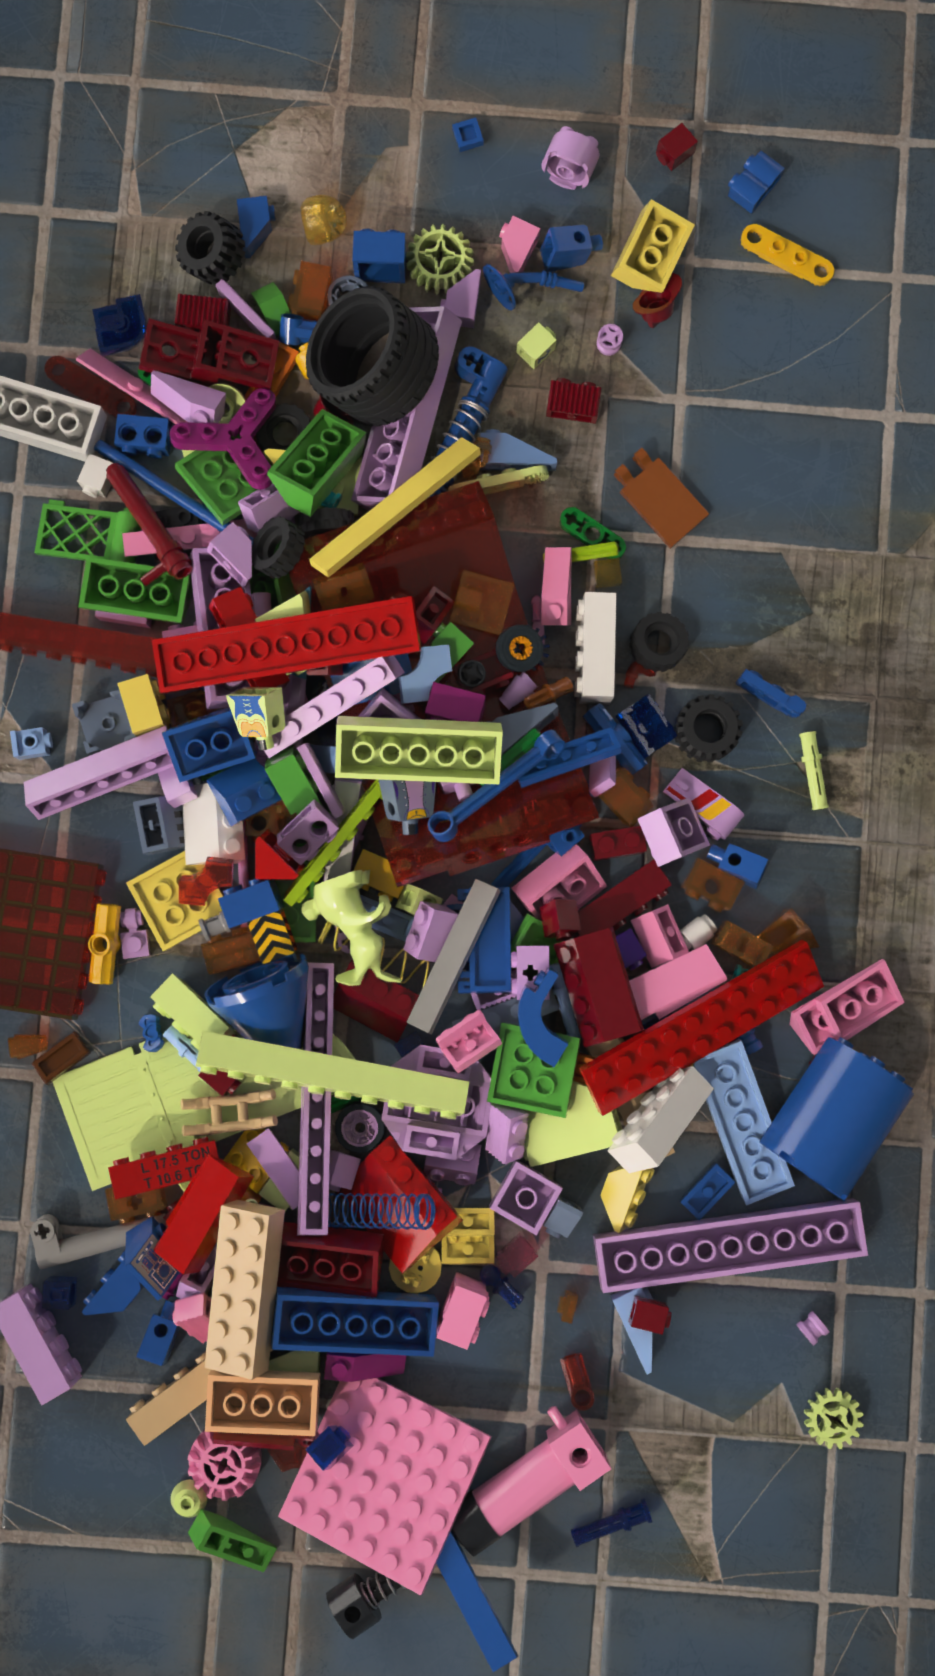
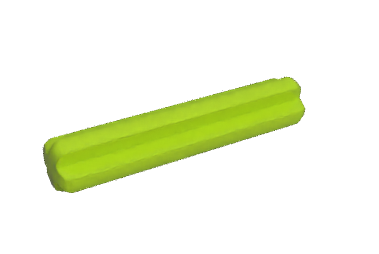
(593, 551)

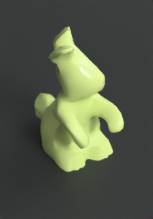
(342, 906)

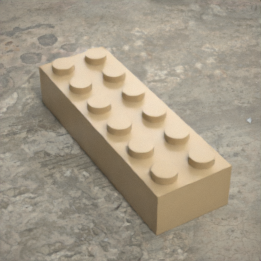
(244, 1289)

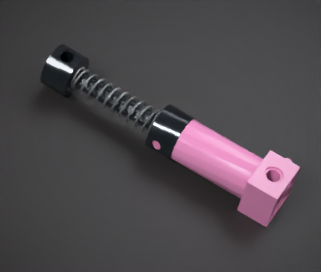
(491, 1510)

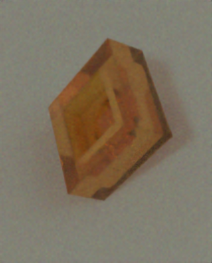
(567, 1305)

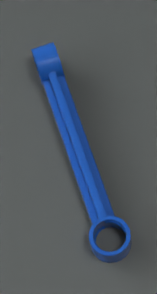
(546, 747)

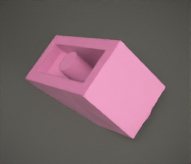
(518, 243)

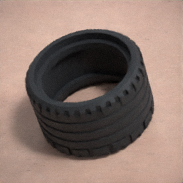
(346, 336)

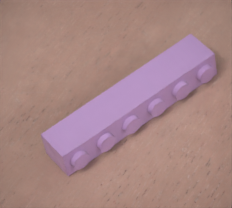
(335, 701)
(97, 774)

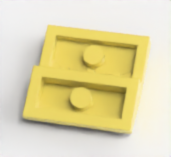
(471, 1239)

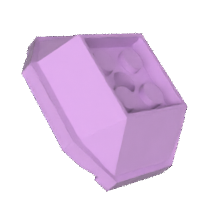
(431, 1133)

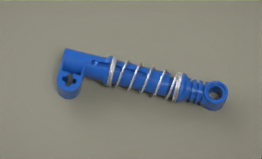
(476, 404)

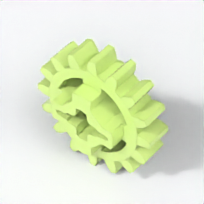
(837, 1408)

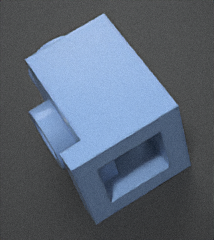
(41, 747)

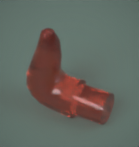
(632, 674)

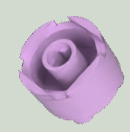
(571, 158)

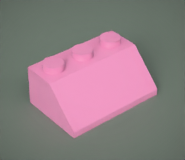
(560, 878)

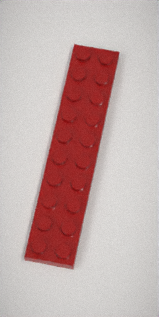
(287, 645)
(701, 1027)

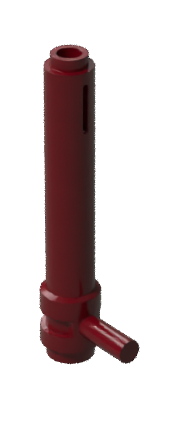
(168, 550)

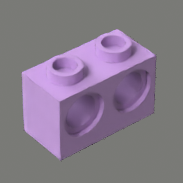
(302, 828)

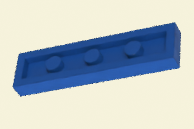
(575, 755)

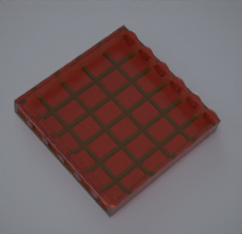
(46, 931)

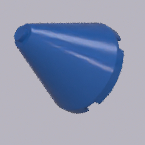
(265, 1001)

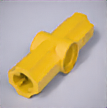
(103, 959)

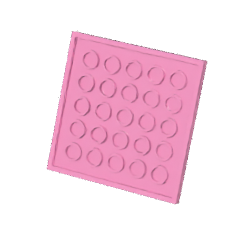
(397, 1485)

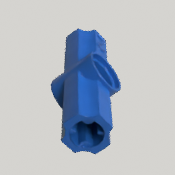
(599, 719)

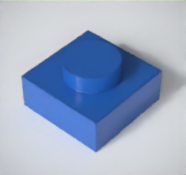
(467, 134)

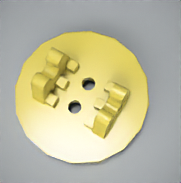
(418, 1280)

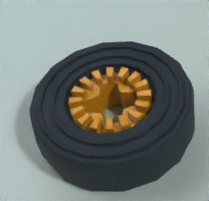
(531, 653)

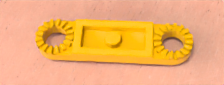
(787, 255)

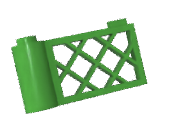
(120, 523)

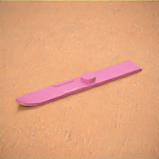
(128, 383)
(188, 536)

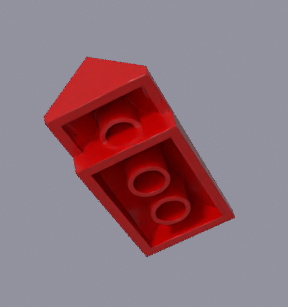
(272, 860)
(196, 1217)

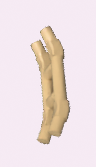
(216, 1103)

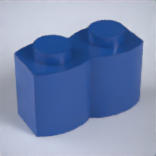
(755, 181)

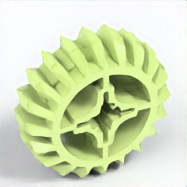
(421, 255)

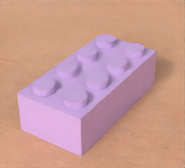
(37, 1344)

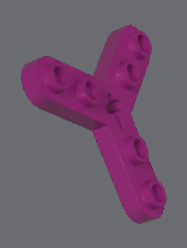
(218, 437)

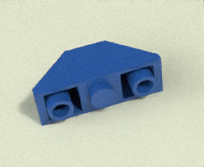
(117, 1291)

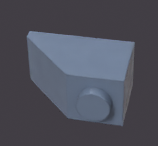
(562, 1217)

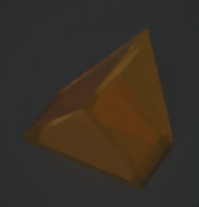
(786, 931)

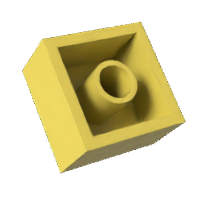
(144, 704)

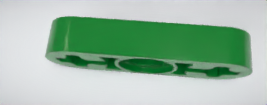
(591, 523)

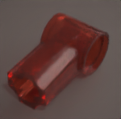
(577, 1379)

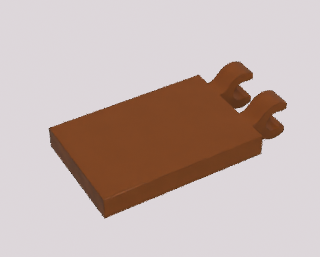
(660, 499)

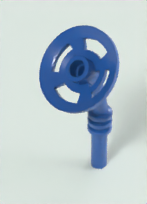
(502, 285)

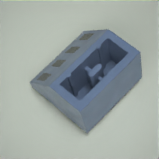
(159, 825)

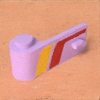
(712, 808)

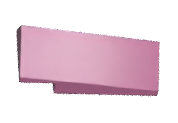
(676, 983)
(847, 1007)

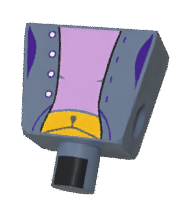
(408, 802)

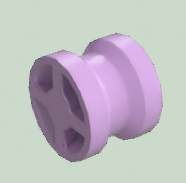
(612, 334)
(812, 1328)

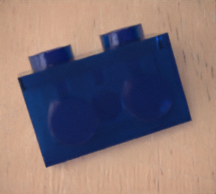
(646, 726)

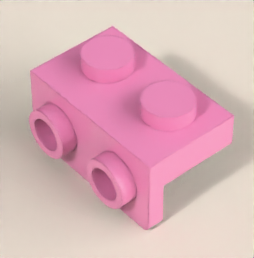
(468, 1041)

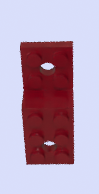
(209, 354)

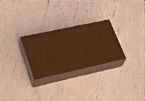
(60, 1058)

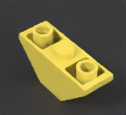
(623, 1195)

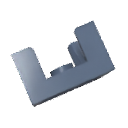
(103, 723)

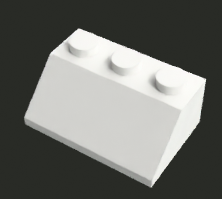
(209, 831)

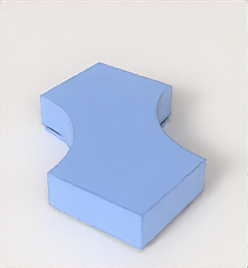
(418, 683)

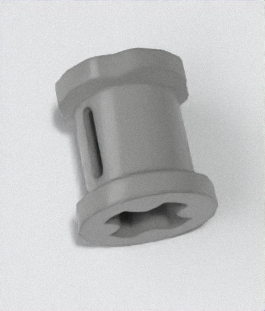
(214, 926)

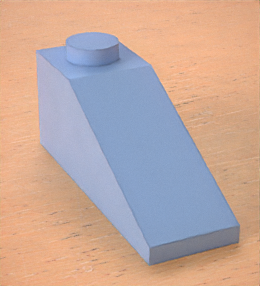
(640, 1338)

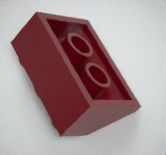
(376, 1004)

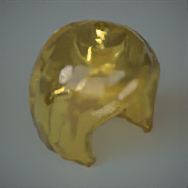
(322, 219)

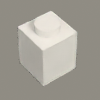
(93, 477)

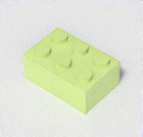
(188, 1010)

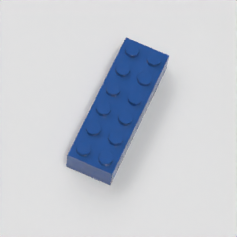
(355, 1323)

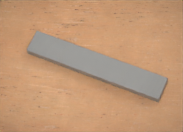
(453, 956)

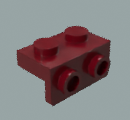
(495, 673)

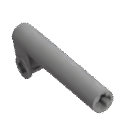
(54, 1250)

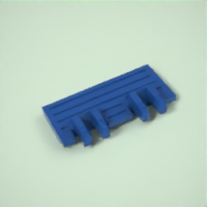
(492, 952)

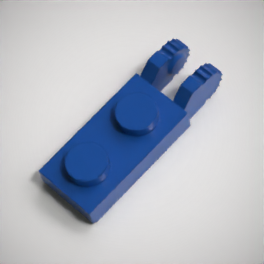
(771, 693)

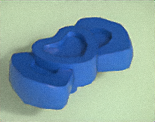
(152, 1032)

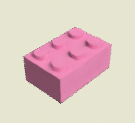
(462, 1310)

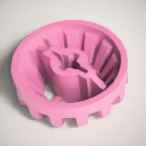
(245, 1468)

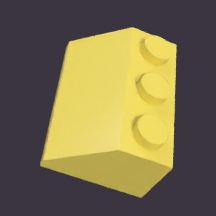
(652, 248)

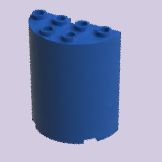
(838, 1116)

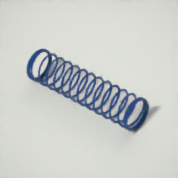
(416, 1211)

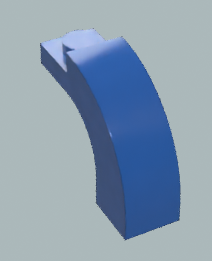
(538, 1037)

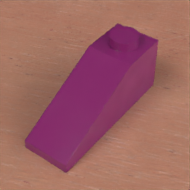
(360, 1366)

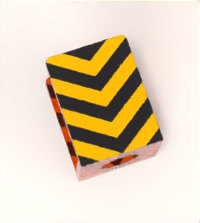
(272, 936)

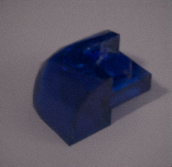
(120, 325)

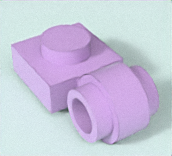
(135, 942)

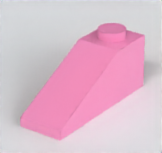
(556, 586)

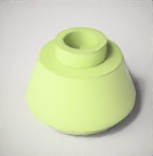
(188, 1500)

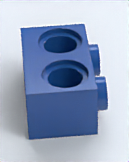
(145, 429)

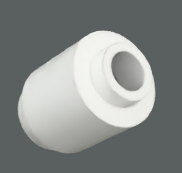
(698, 932)

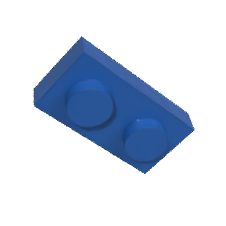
(707, 1191)

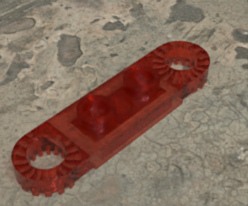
(89, 386)

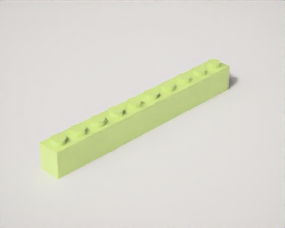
(332, 1074)

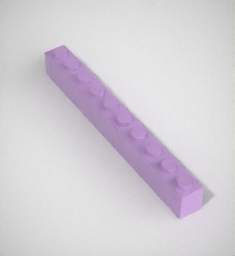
(316, 1108)

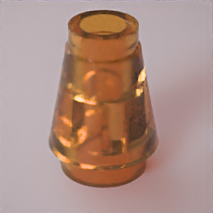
(26, 1045)

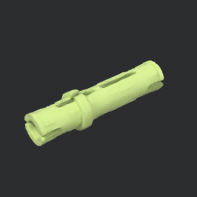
(813, 770)

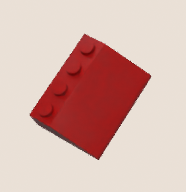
(395, 1171)

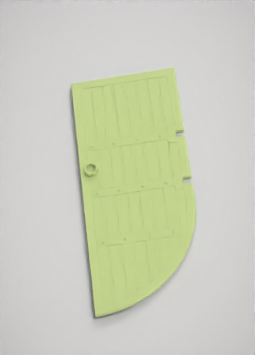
(134, 1105)

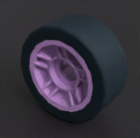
(359, 1141)

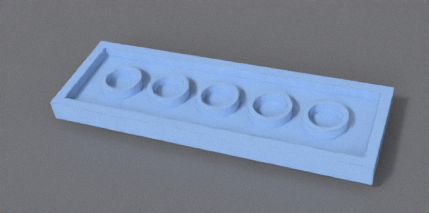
(742, 1122)

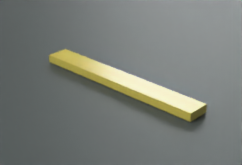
(394, 507)

